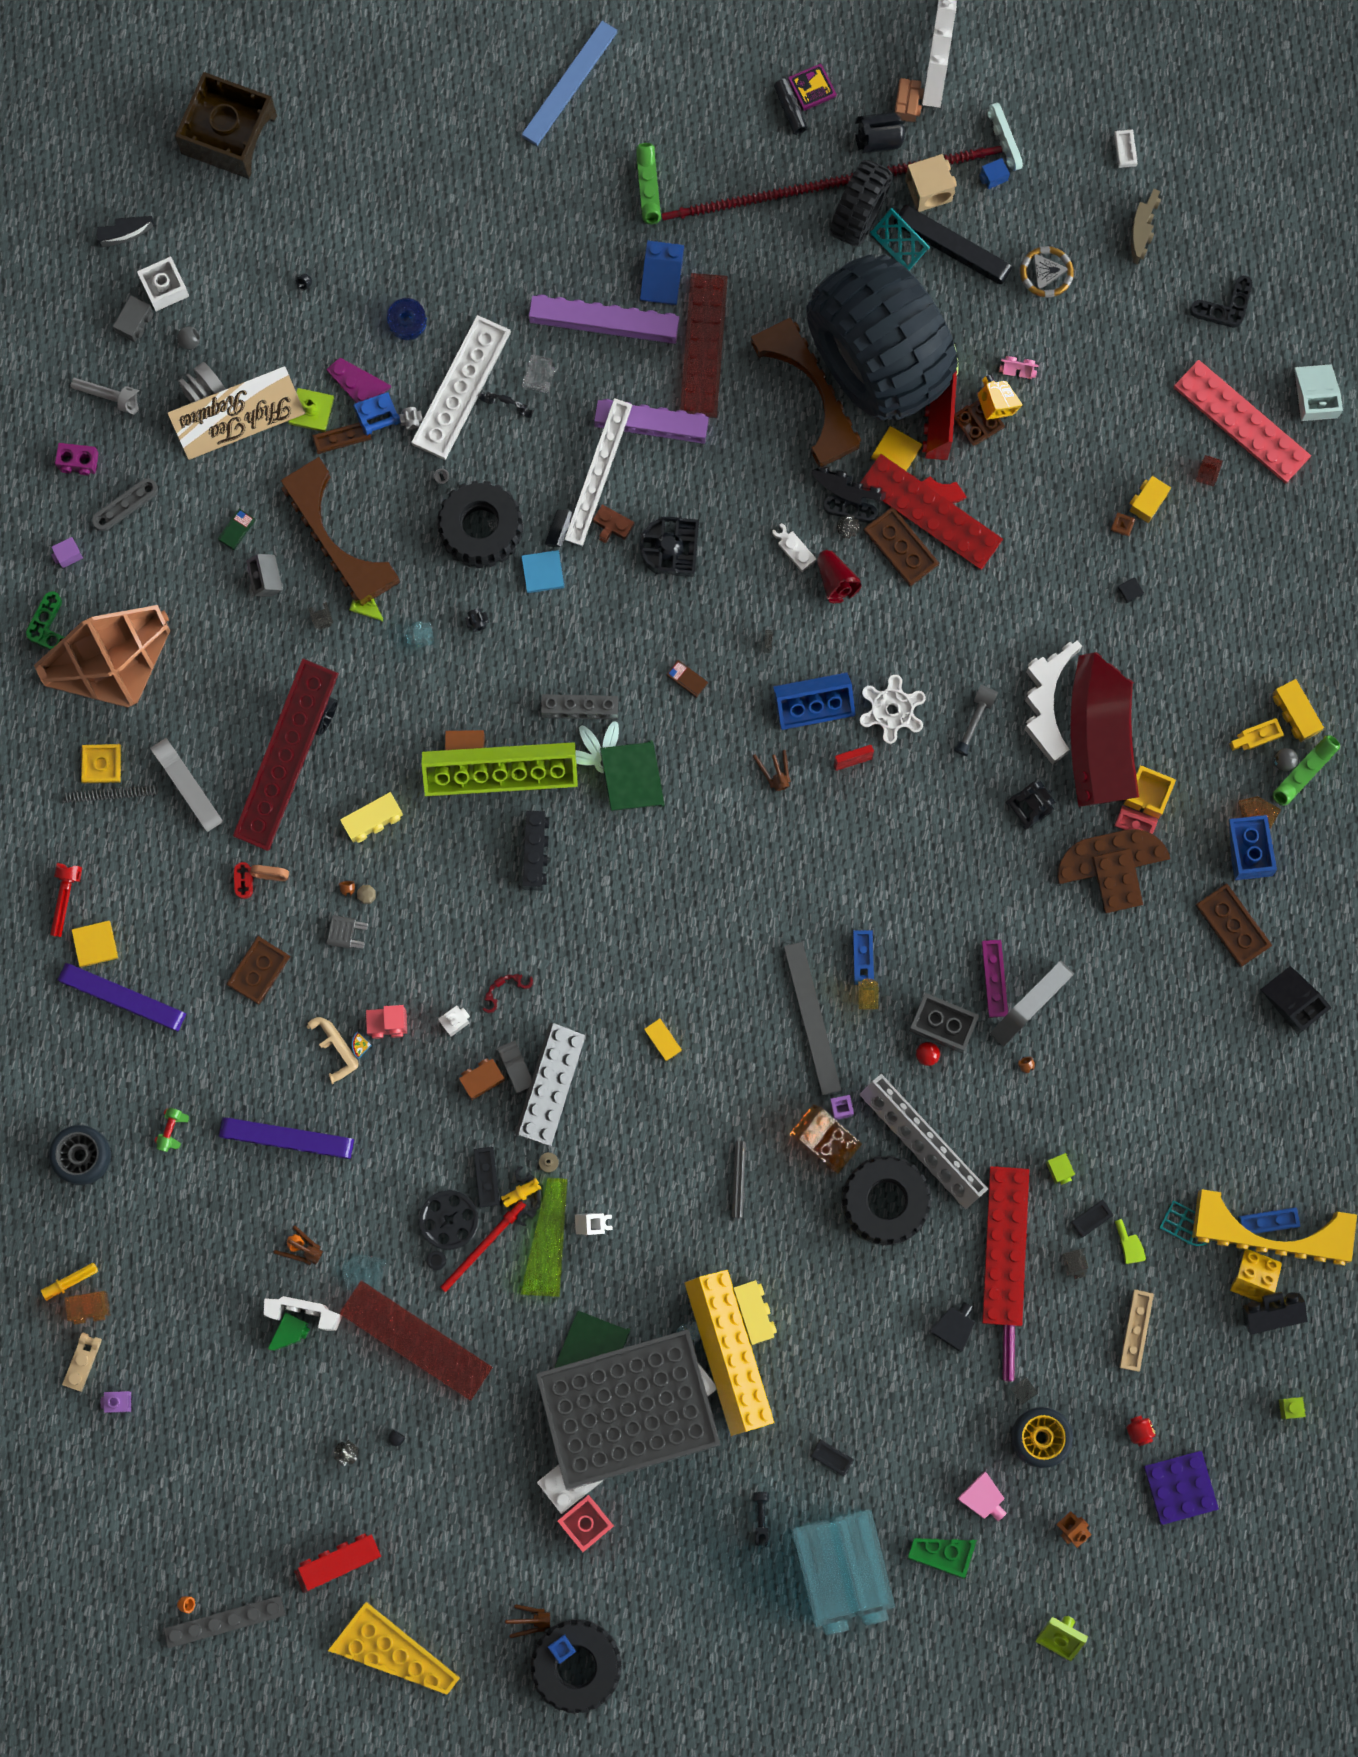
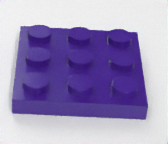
(1181, 1487)

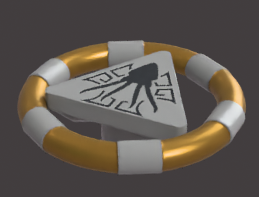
(1047, 271)

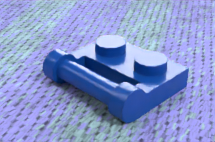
(374, 408)

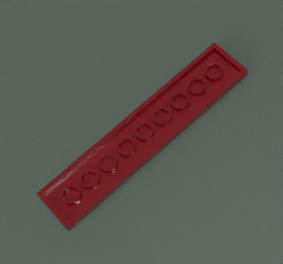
(285, 754)

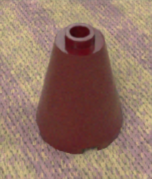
(837, 577)

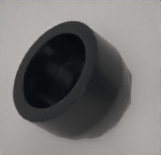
(304, 281)
(396, 1438)

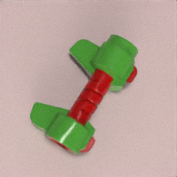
(165, 1141)

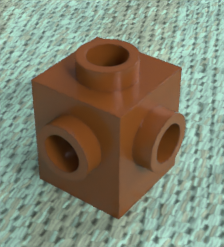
(1073, 1529)

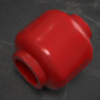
(1141, 1430)

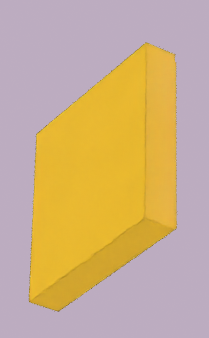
(898, 448)
(101, 763)
(94, 944)

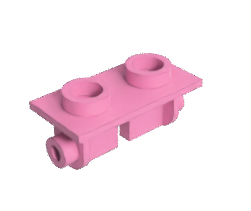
(1011, 365)

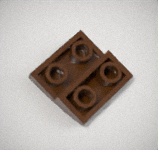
(975, 425)

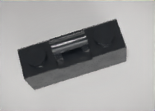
(1274, 1312)

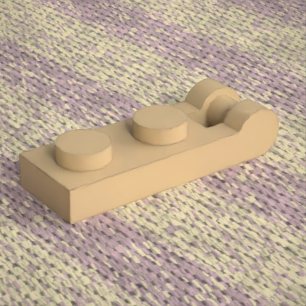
(81, 1362)

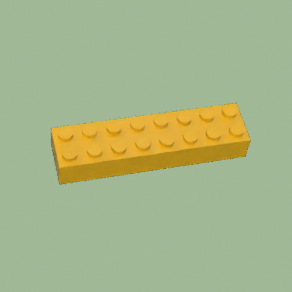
(729, 1352)

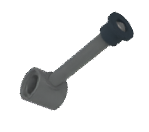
(984, 698)

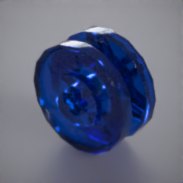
(412, 327)

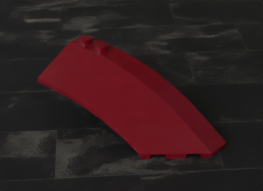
(1102, 733)

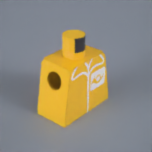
(997, 399)

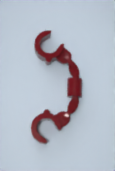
(500, 981)

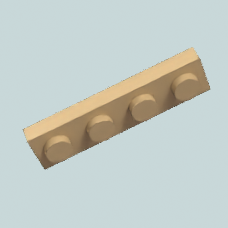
(1136, 1330)

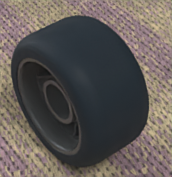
(66, 1147)

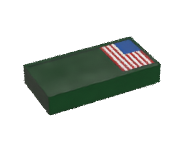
(236, 529)

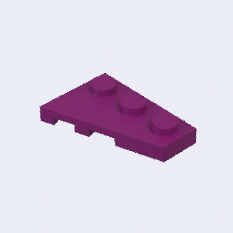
(356, 382)

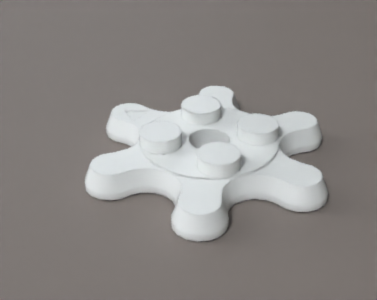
(892, 696)

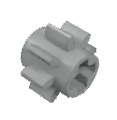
(411, 418)

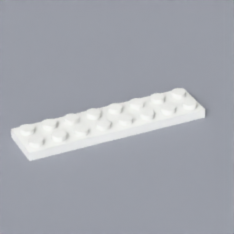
(461, 387)

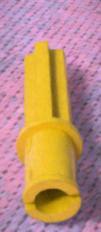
(59, 1286)

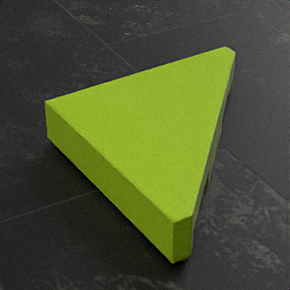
(369, 609)

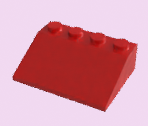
(940, 423)

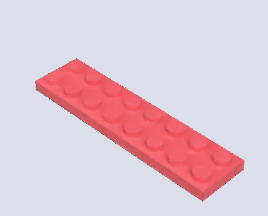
(1242, 421)

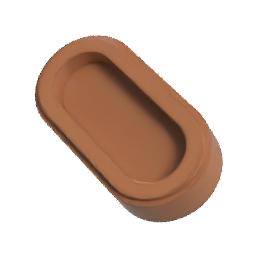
(269, 873)

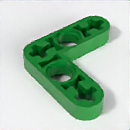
(45, 634)

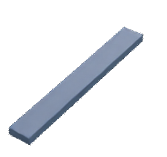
(569, 83)

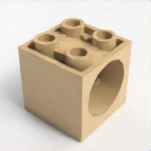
(930, 182)

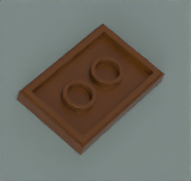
(258, 970)

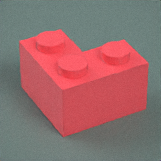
(387, 1021)

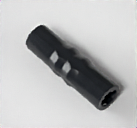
(790, 106)

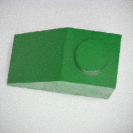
(289, 1332)

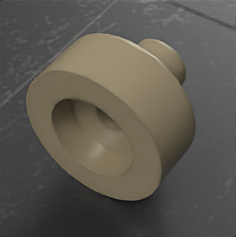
(548, 1167)

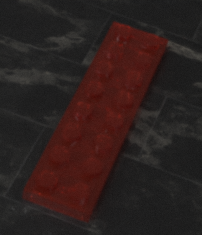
(704, 344)
(416, 1340)

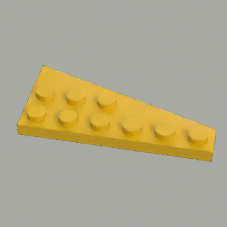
(384, 1646)

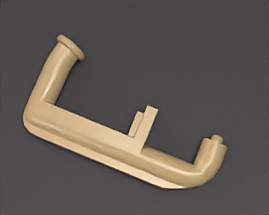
(340, 1045)

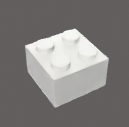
(163, 283)

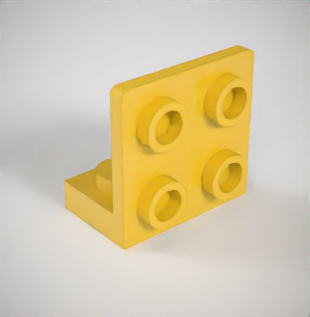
(1256, 1276)

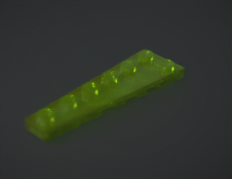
(546, 1253)

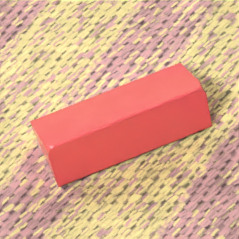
(1133, 819)

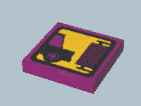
(812, 87)

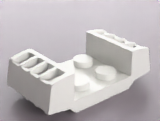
(275, 1309)

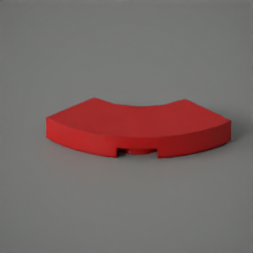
(951, 492)

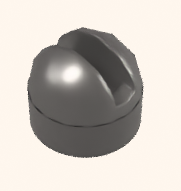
(437, 477)

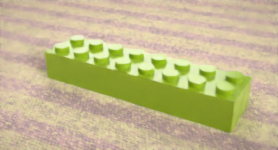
(499, 769)

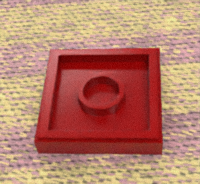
(853, 757)

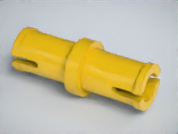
(521, 1192)

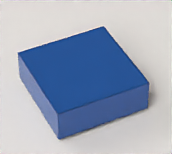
(561, 1649)

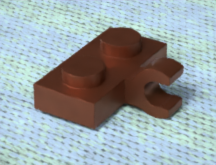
(612, 523)

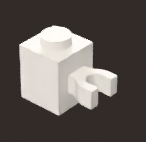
(454, 1020)
(591, 1223)

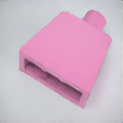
(983, 1498)

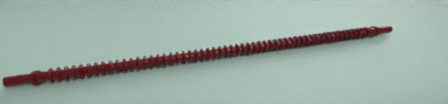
(683, 212)

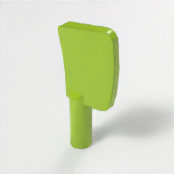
(1131, 1245)

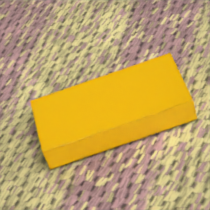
(663, 1040)

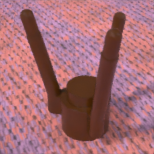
(779, 780)
(311, 1253)
(541, 1621)

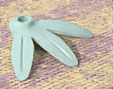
(593, 745)

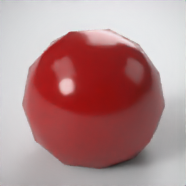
(928, 1053)

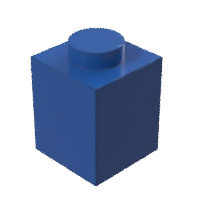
(994, 173)

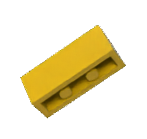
(1297, 711)

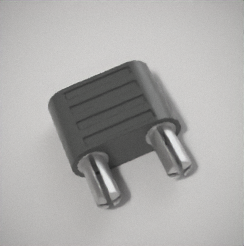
(342, 932)

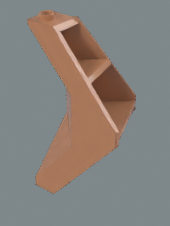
(107, 656)

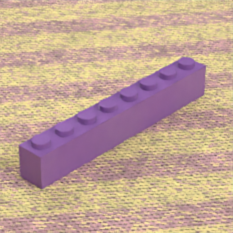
(604, 319)

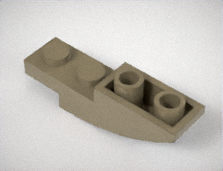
(1142, 228)

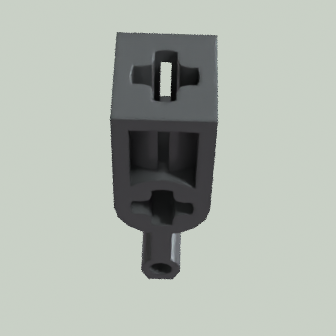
(515, 1067)

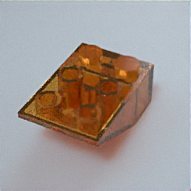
(825, 1138)

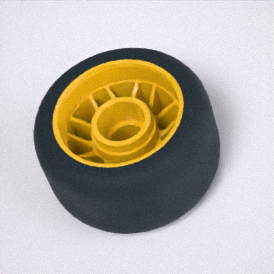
(1058, 1437)

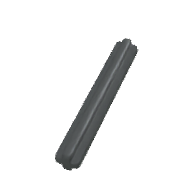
(738, 1186)

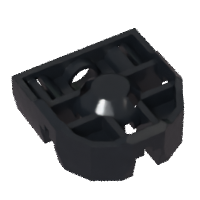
(655, 533)

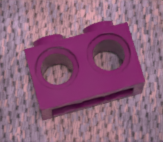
(78, 454)

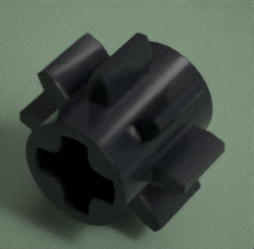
(476, 620)

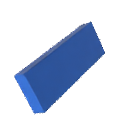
(1271, 1221)

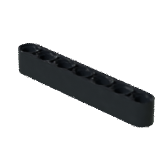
(955, 245)

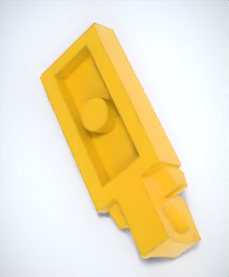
(1258, 735)

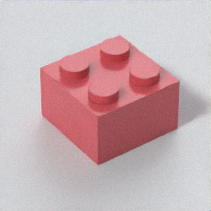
(585, 1523)

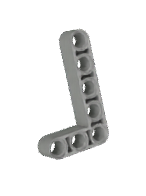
(186, 784)

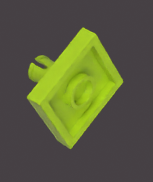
(316, 408)
(1061, 1637)

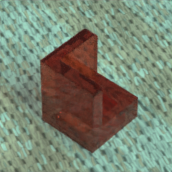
(1209, 470)

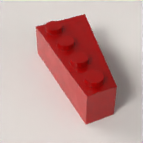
(337, 1563)

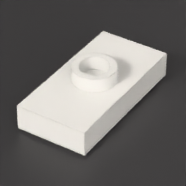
(1125, 148)

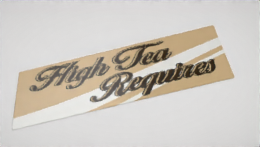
(236, 413)

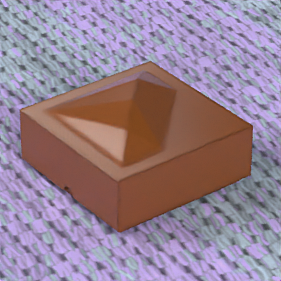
(1123, 524)

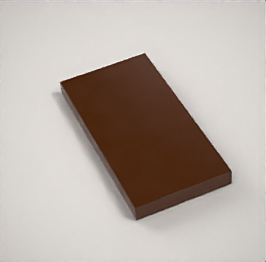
(901, 546)
(1233, 925)

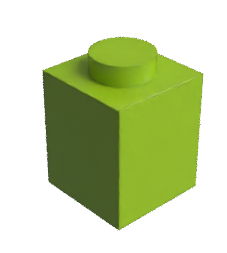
(1060, 1169)
(1292, 1408)

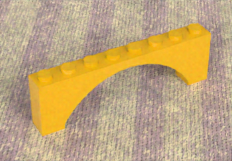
(1217, 1224)

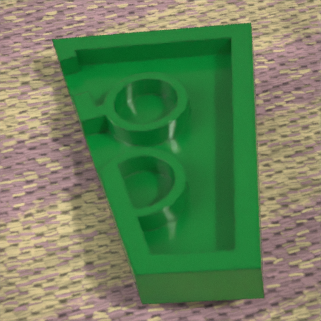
(944, 1555)

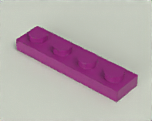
(994, 978)

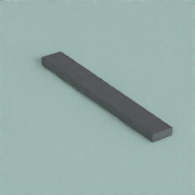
(812, 1018)

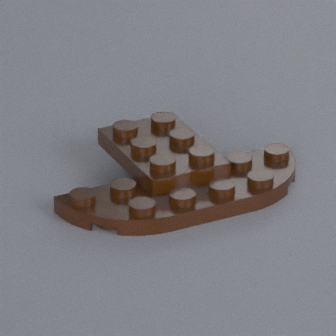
(1113, 861)

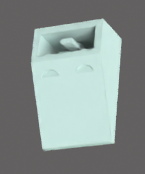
(1318, 392)

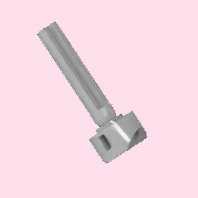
(126, 398)

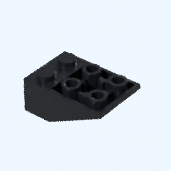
(1295, 999)

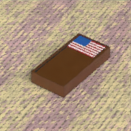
(687, 678)

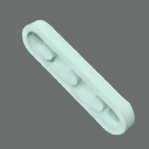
(1007, 142)

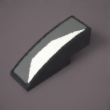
(124, 230)

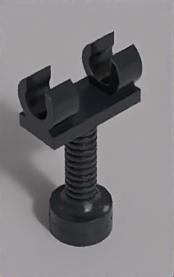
(761, 1532)

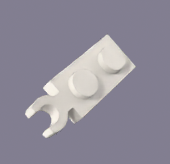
(794, 548)

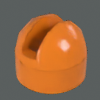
(296, 1238)
(187, 1602)

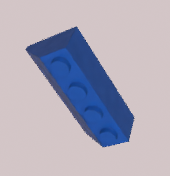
(814, 701)

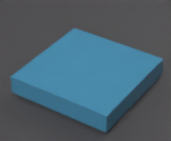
(543, 571)

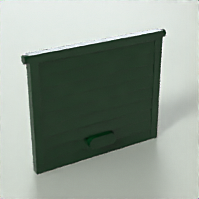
(632, 776)
(590, 1338)

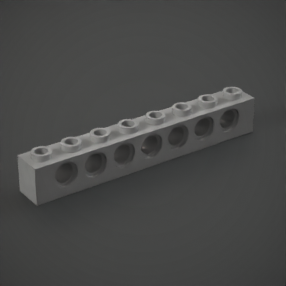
(923, 1141)

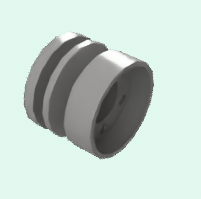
(203, 385)

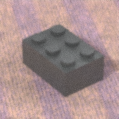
(944, 1023)

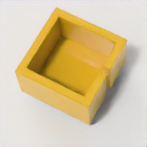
(1153, 792)

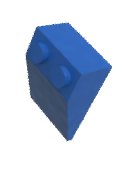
(662, 272)
(1251, 848)

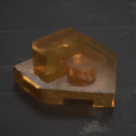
(1257, 807)

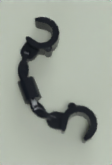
(491, 398)
(538, 1197)

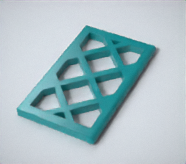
(885, 242)

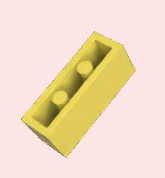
(372, 818)
(754, 1312)

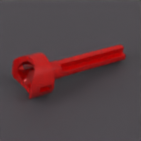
(67, 876)

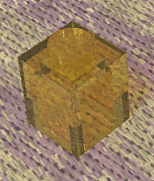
(868, 994)

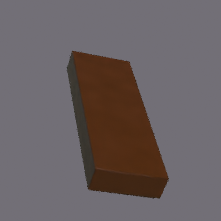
(340, 438)

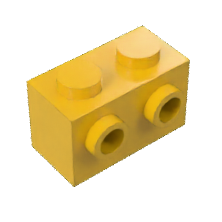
(1150, 498)

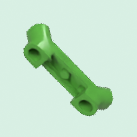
(648, 183)
(1306, 770)

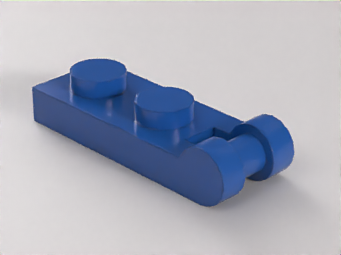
(863, 955)

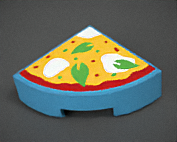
(359, 1045)

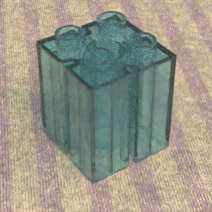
(843, 1571)

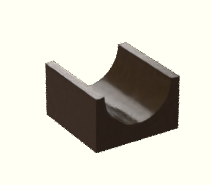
(224, 124)

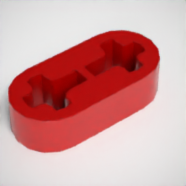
(238, 880)

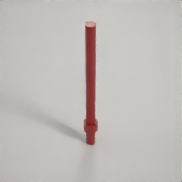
(509, 1218)

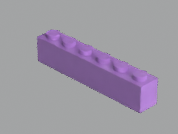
(658, 422)

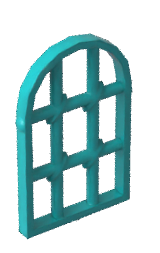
(1179, 1227)

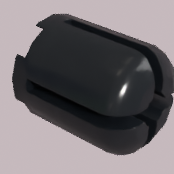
(880, 132)

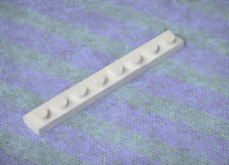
(598, 472)

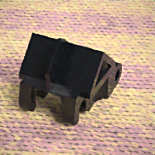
(1039, 801)

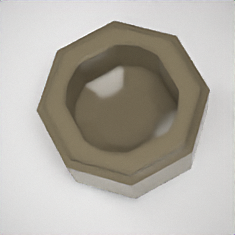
(366, 894)

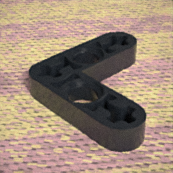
(1227, 312)

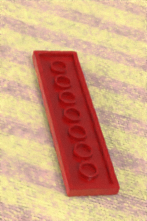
(933, 512)
(1005, 1246)

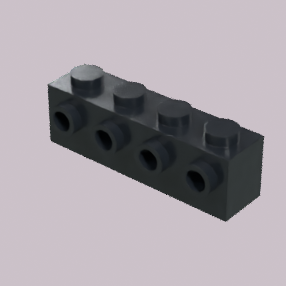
(534, 850)

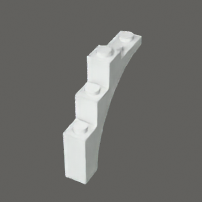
(939, 53)
(1044, 728)

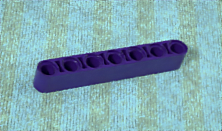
(121, 997)
(286, 1138)

